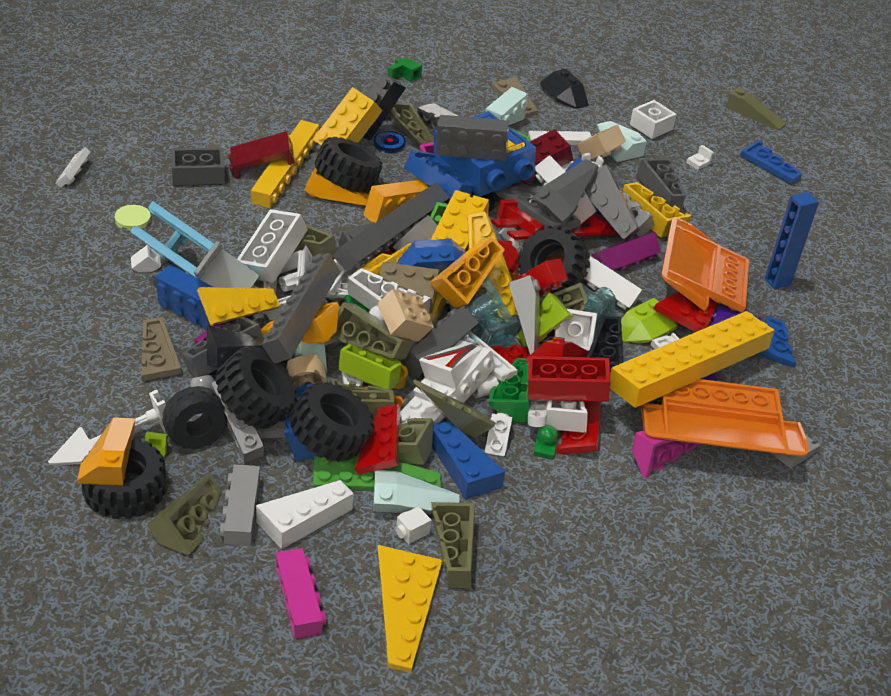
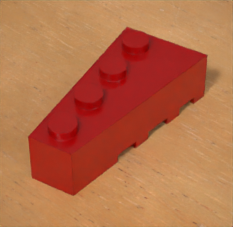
(549, 275)

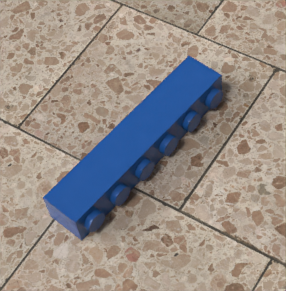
(791, 239)

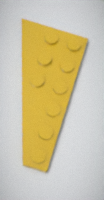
(406, 594)

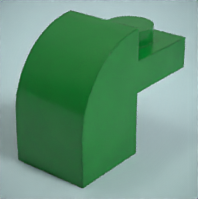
(405, 68)

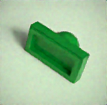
(546, 442)

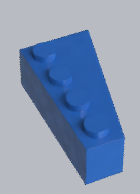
(433, 169)

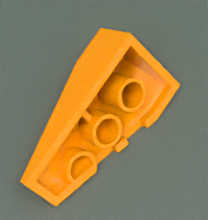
(322, 188)

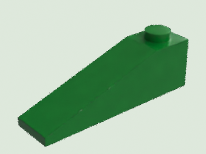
(512, 394)

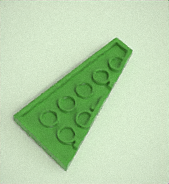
(332, 471)

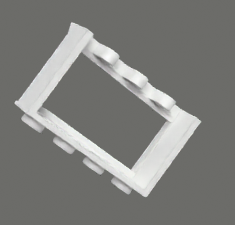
(298, 260)

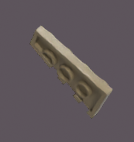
(157, 351)

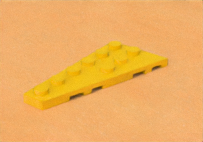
(481, 229)

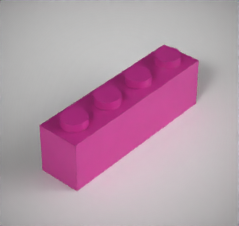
(299, 593)

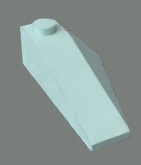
(632, 148)
(402, 493)

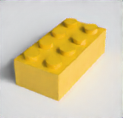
(350, 118)

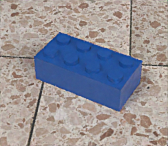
(179, 293)

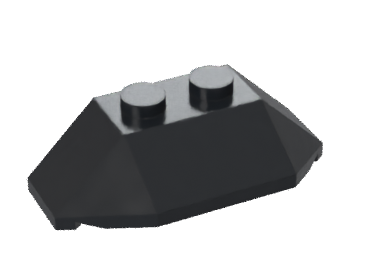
(565, 88)

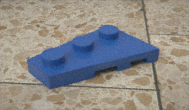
(779, 347)

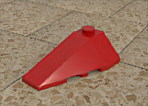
(559, 348)

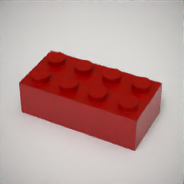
(568, 379)

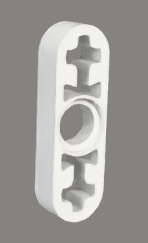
(537, 413)

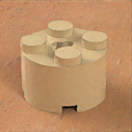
(306, 370)

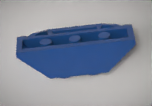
(432, 254)

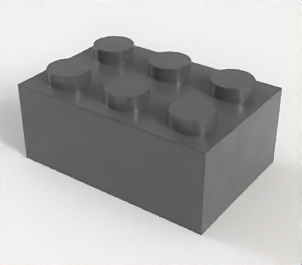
(197, 166)

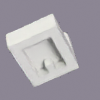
(701, 159)

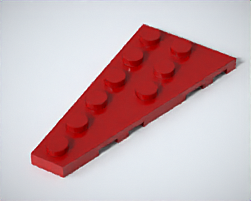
(685, 311)

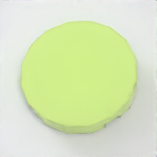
(132, 216)

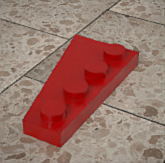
(584, 441)

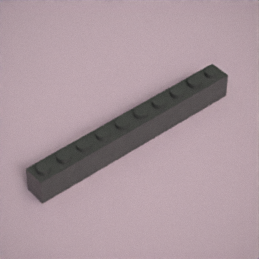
(389, 228)

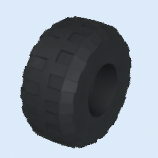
(186, 405)

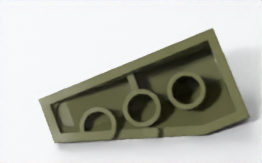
(464, 417)

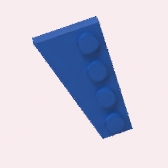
(767, 160)

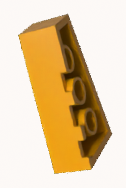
(388, 197)
(467, 273)

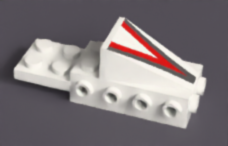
(453, 372)

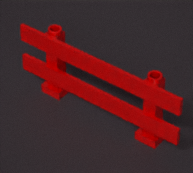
(512, 217)

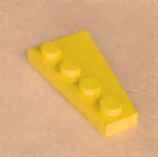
(235, 303)

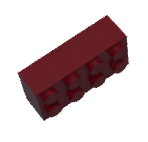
(550, 144)

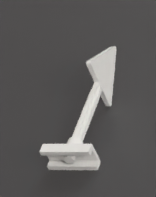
(79, 445)

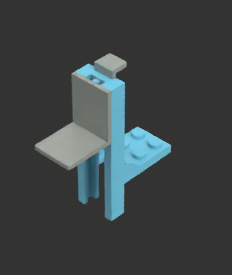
(216, 268)

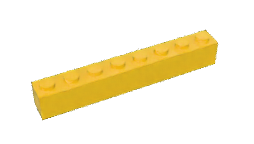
(278, 172)

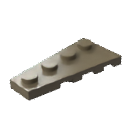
(504, 85)

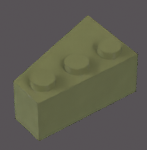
(373, 396)

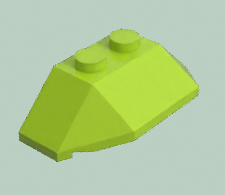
(645, 324)

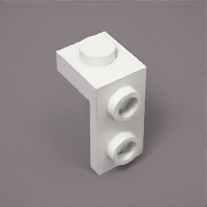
(498, 435)

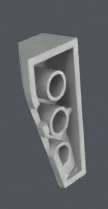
(527, 304)

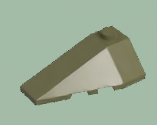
(749, 106)
(410, 123)
(415, 440)
(182, 521)

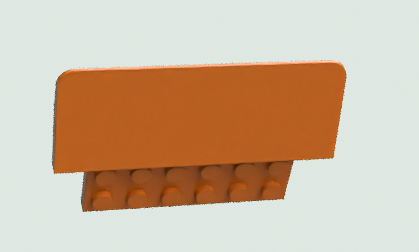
(703, 268)
(725, 417)

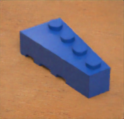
(465, 461)

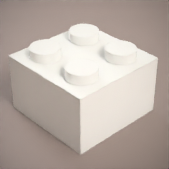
(653, 119)
(578, 329)

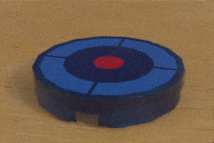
(389, 141)

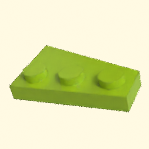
(551, 315)

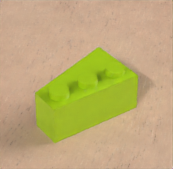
(370, 366)

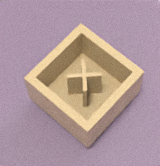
(602, 143)
(405, 315)

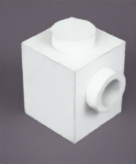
(413, 525)

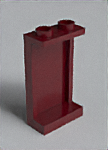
(260, 152)

